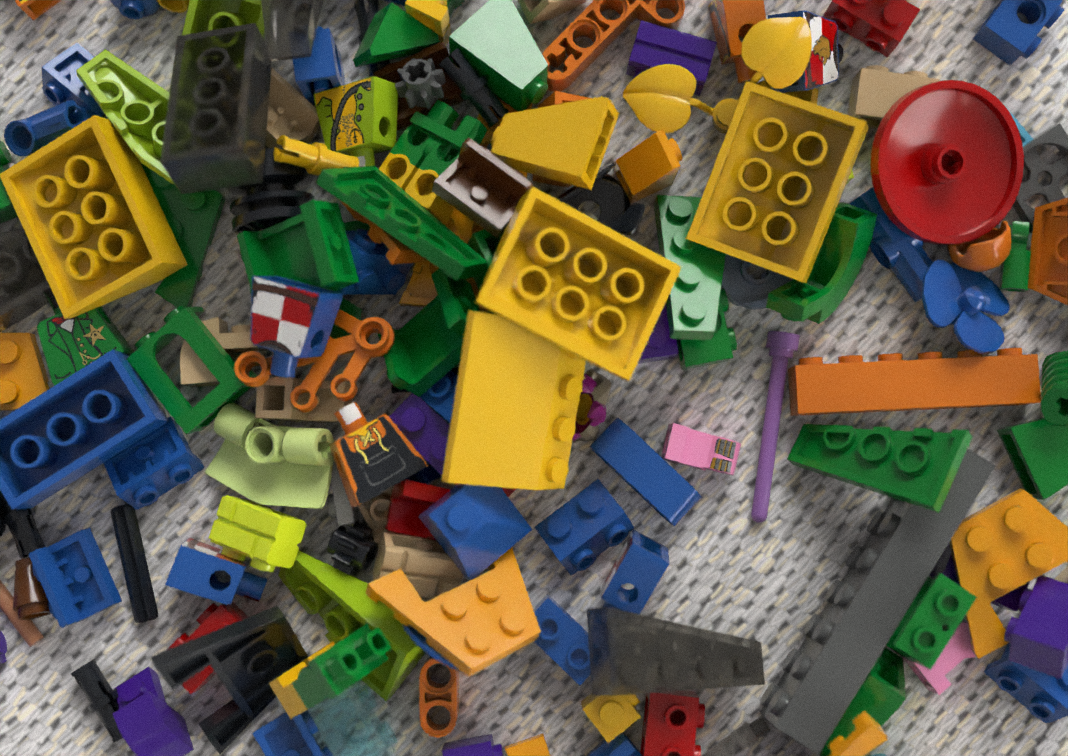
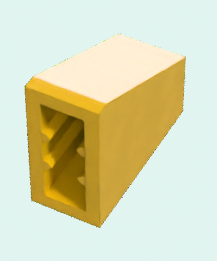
(558, 140)

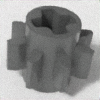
(420, 83)

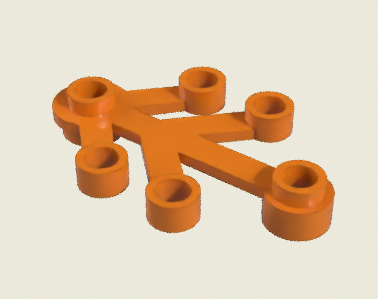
(356, 343)

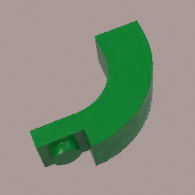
(833, 270)

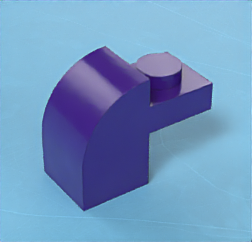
(147, 720)

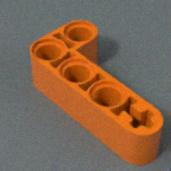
(602, 33)

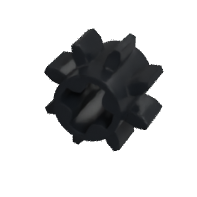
(352, 548)

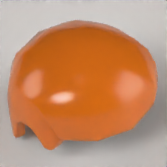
(984, 252)

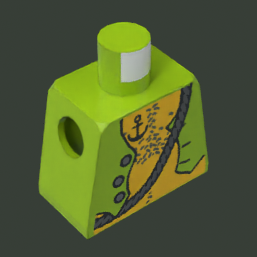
(359, 118)

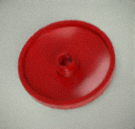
(947, 162)

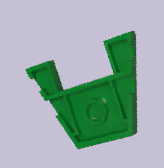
(193, 223)

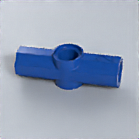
(895, 248)

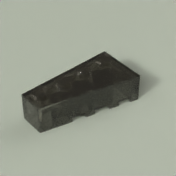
(656, 655)

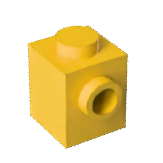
(611, 713)

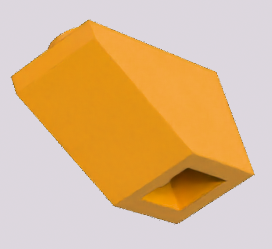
(648, 166)

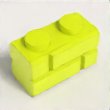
(258, 533)

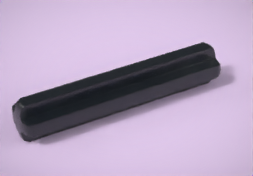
(134, 563)

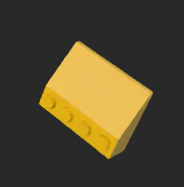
(777, 181)
(92, 218)
(577, 283)
(512, 408)

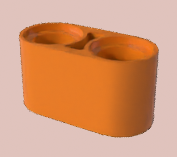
(439, 694)

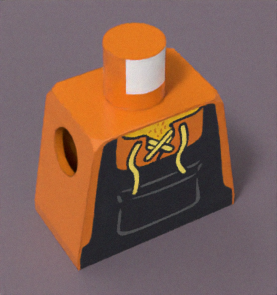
(372, 455)

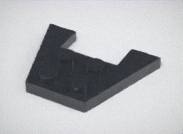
(246, 661)

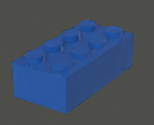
(74, 429)

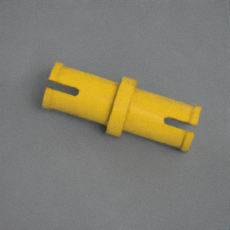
(312, 157)

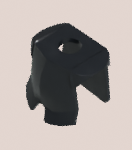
(612, 200)

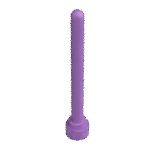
(781, 348)

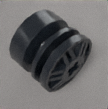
(272, 199)

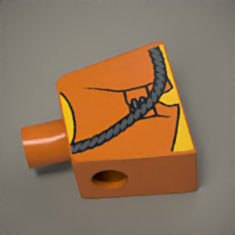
(734, 19)

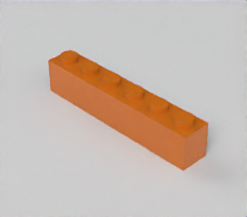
(913, 384)

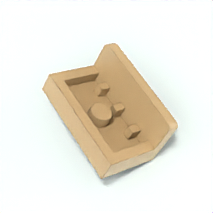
(289, 113)

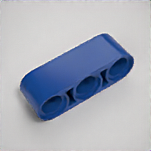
(645, 471)

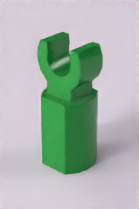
(1015, 269)

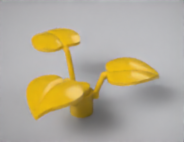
(772, 48)

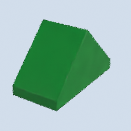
(393, 36)

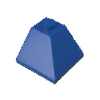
(475, 526)

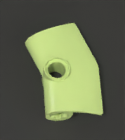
(287, 475)

